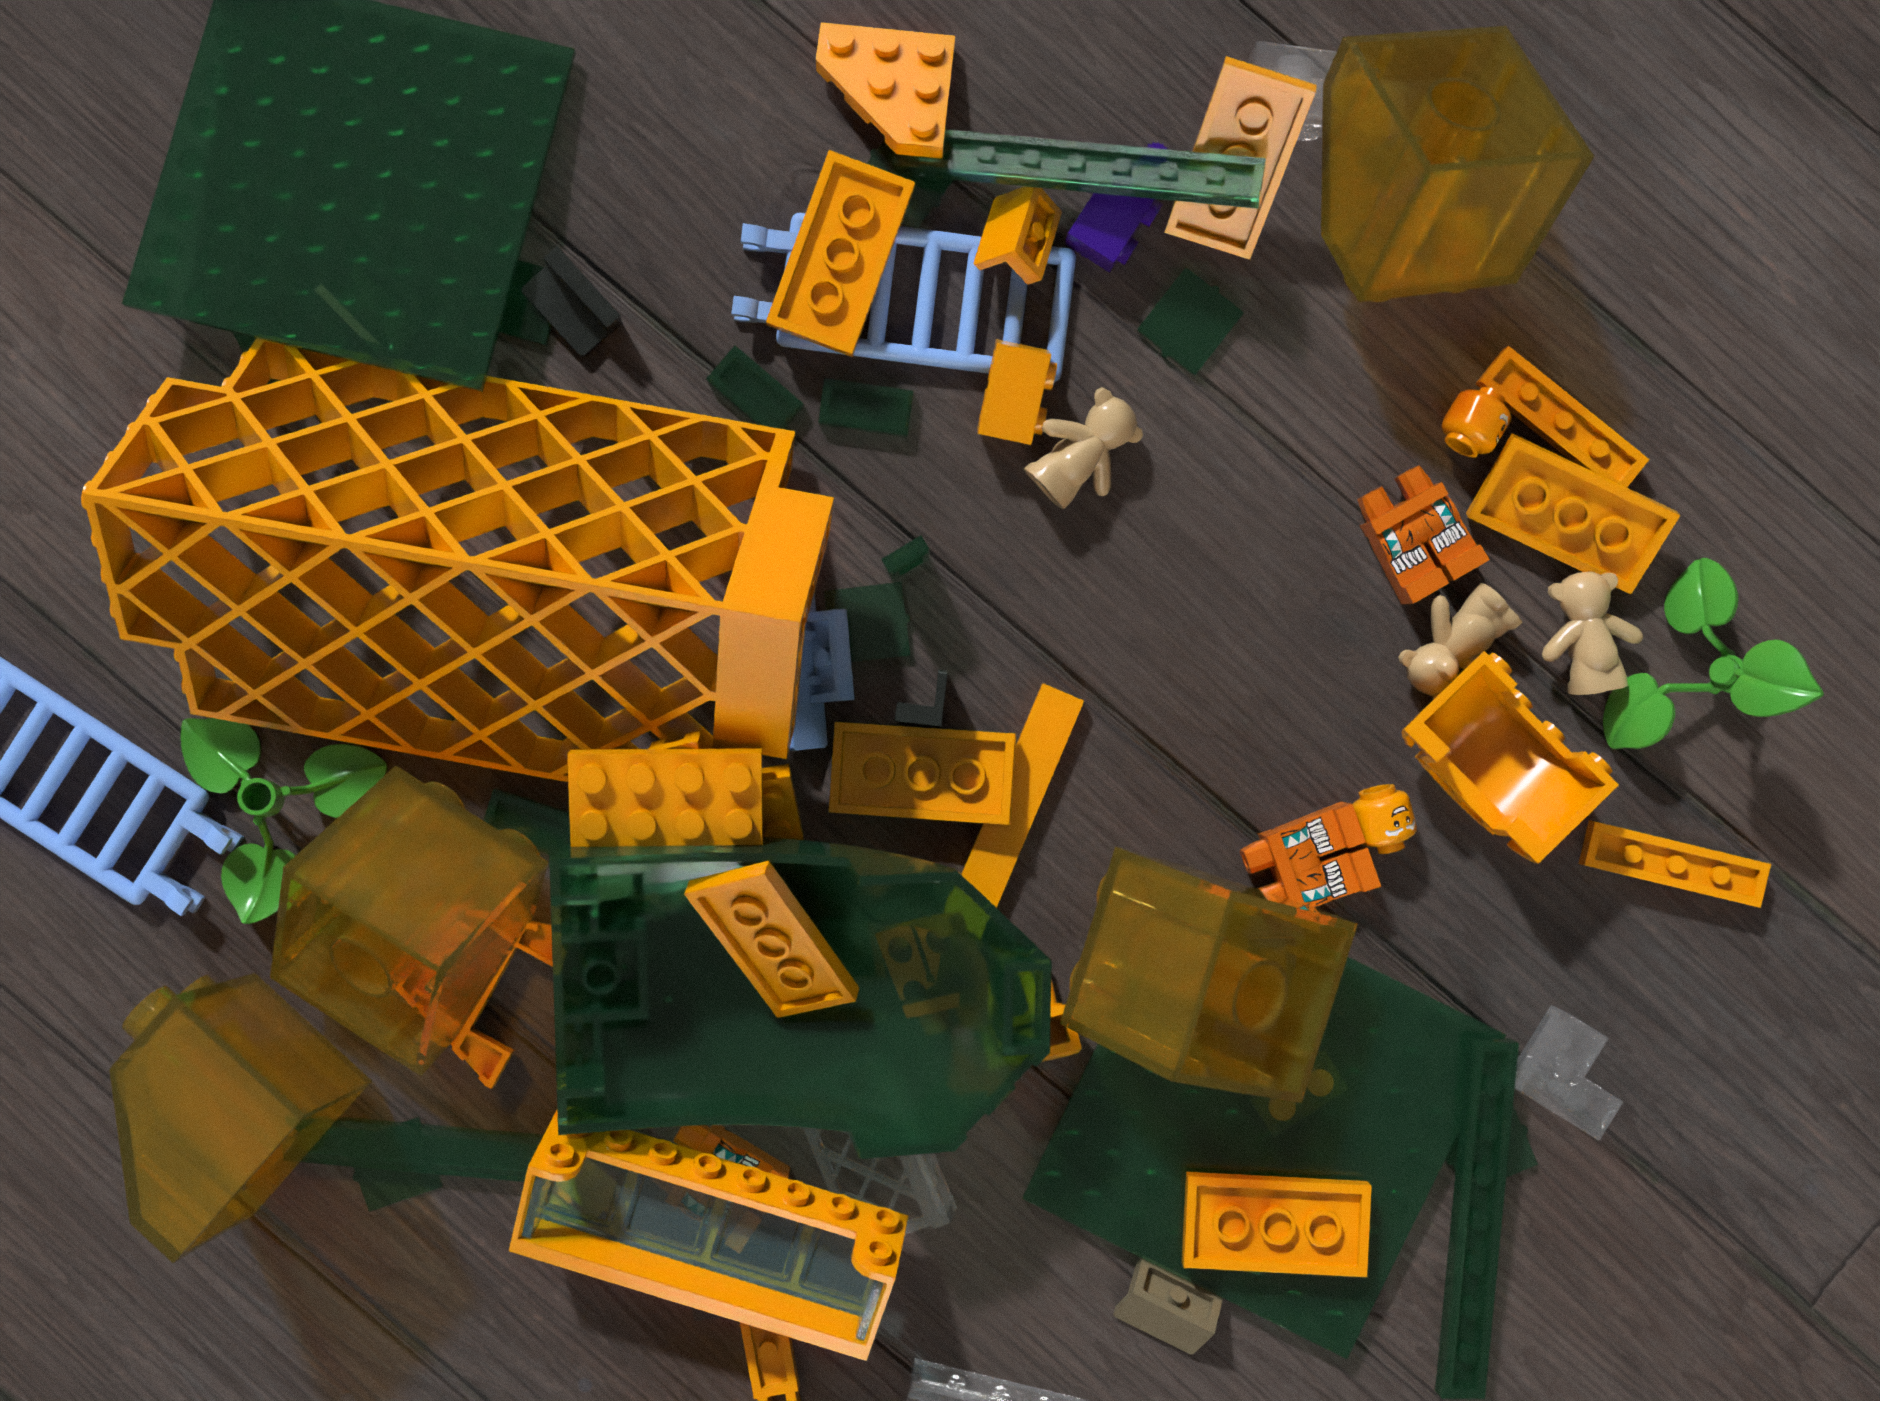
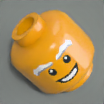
(1476, 421)
(1385, 817)

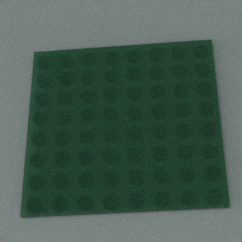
(352, 182)
(1373, 1111)

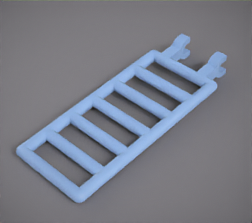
(752, 311)
(190, 817)

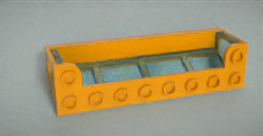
(711, 1235)

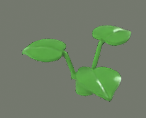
(1763, 684)
(222, 753)

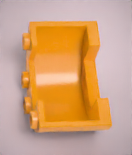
(1505, 761)

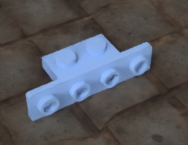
(824, 675)

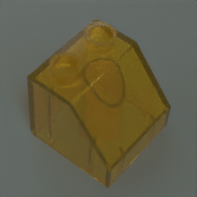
(1440, 161)
(404, 916)
(1207, 978)
(215, 1105)

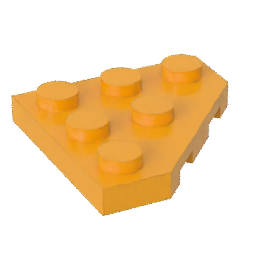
(893, 81)

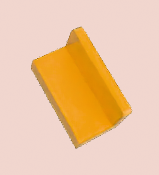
(1020, 233)

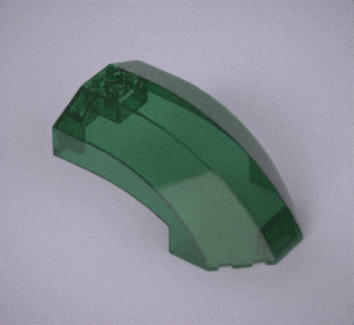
(676, 1035)

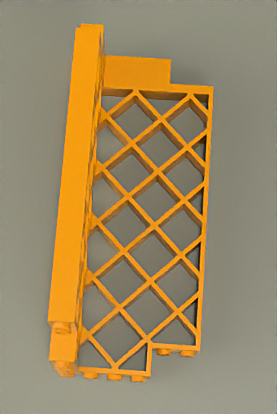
(538, 576)

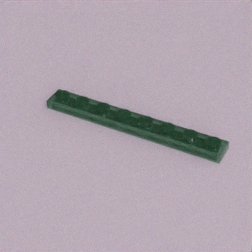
(1093, 168)
(1476, 1217)

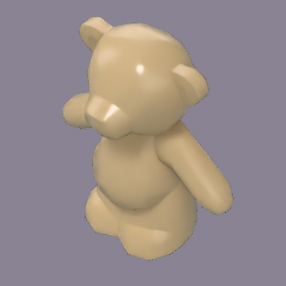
(1084, 449)
(1589, 633)
(1457, 641)

